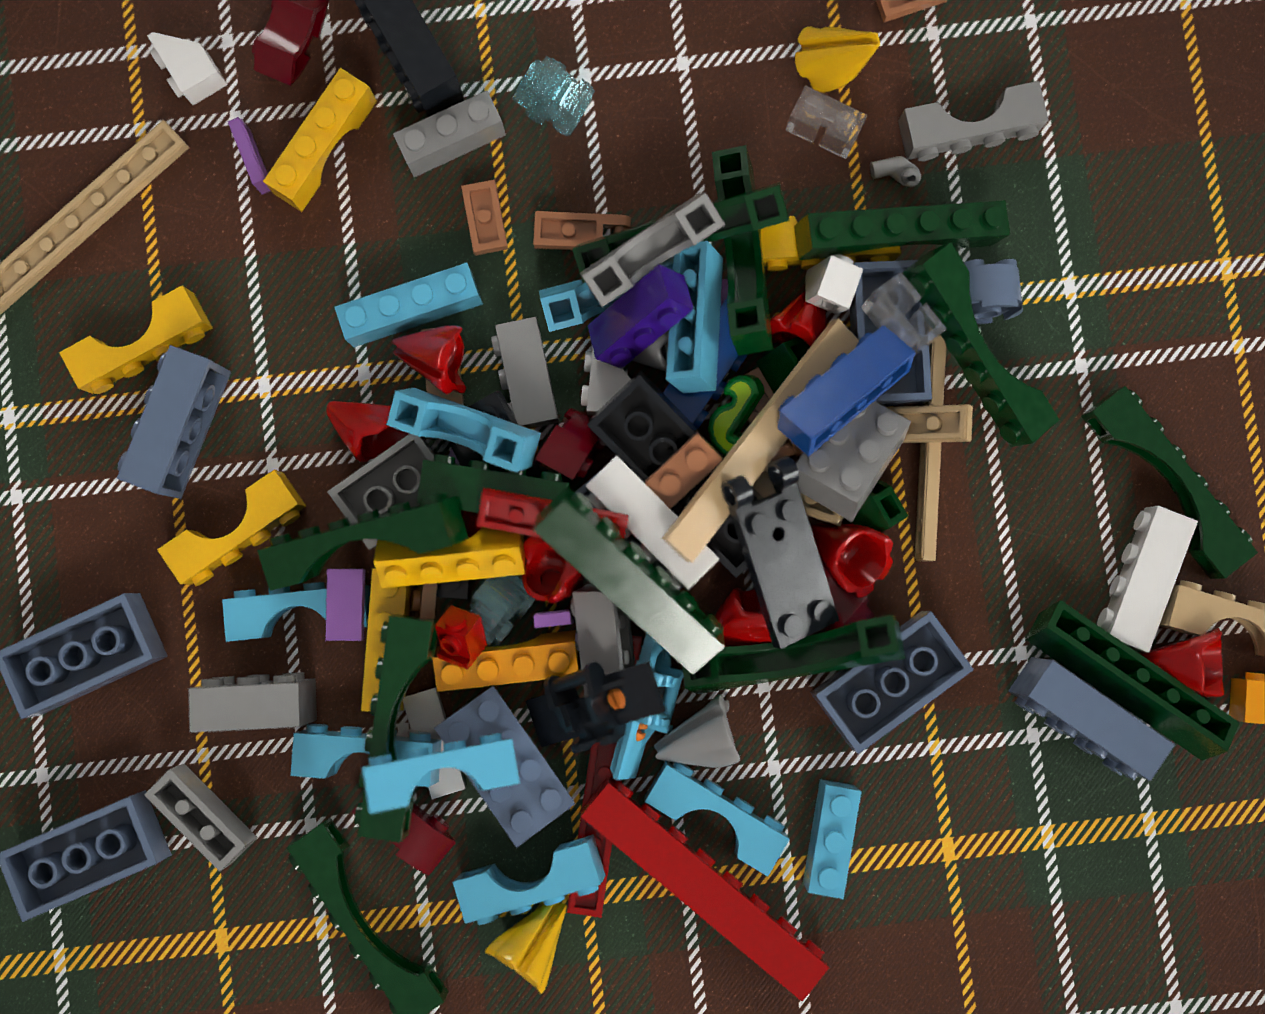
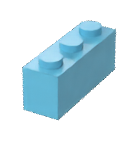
(831, 839)

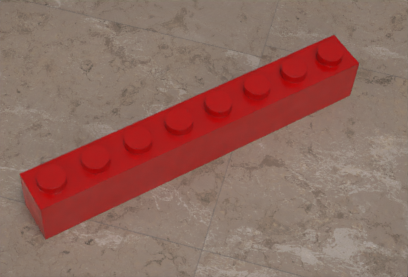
(704, 889)

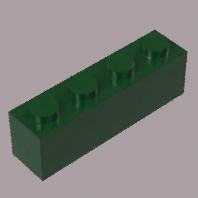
(468, 482)

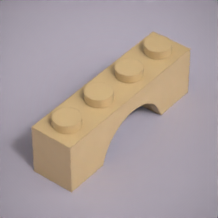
(1196, 611)

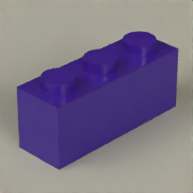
(640, 316)

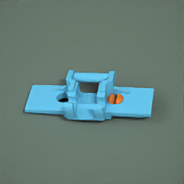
(632, 744)

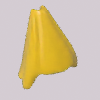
(833, 55)
(531, 944)

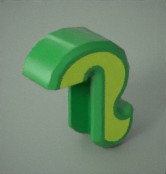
(730, 418)

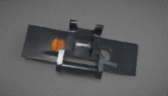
(601, 715)

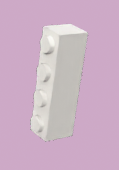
(649, 519)
(1147, 577)

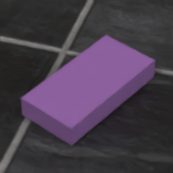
(249, 153)
(345, 605)
(553, 618)

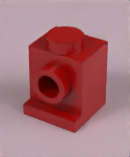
(460, 637)

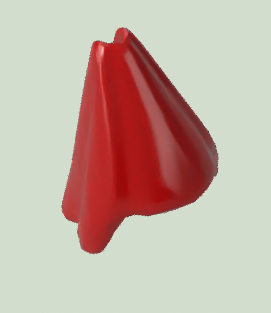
(798, 320)
(435, 356)
(363, 428)
(854, 555)
(547, 573)
(742, 619)
(1193, 662)

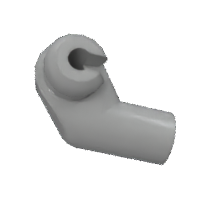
(898, 168)

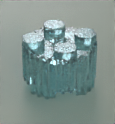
(553, 95)
(498, 604)

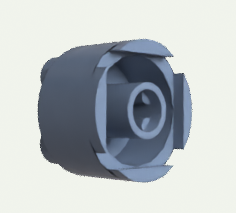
(994, 289)

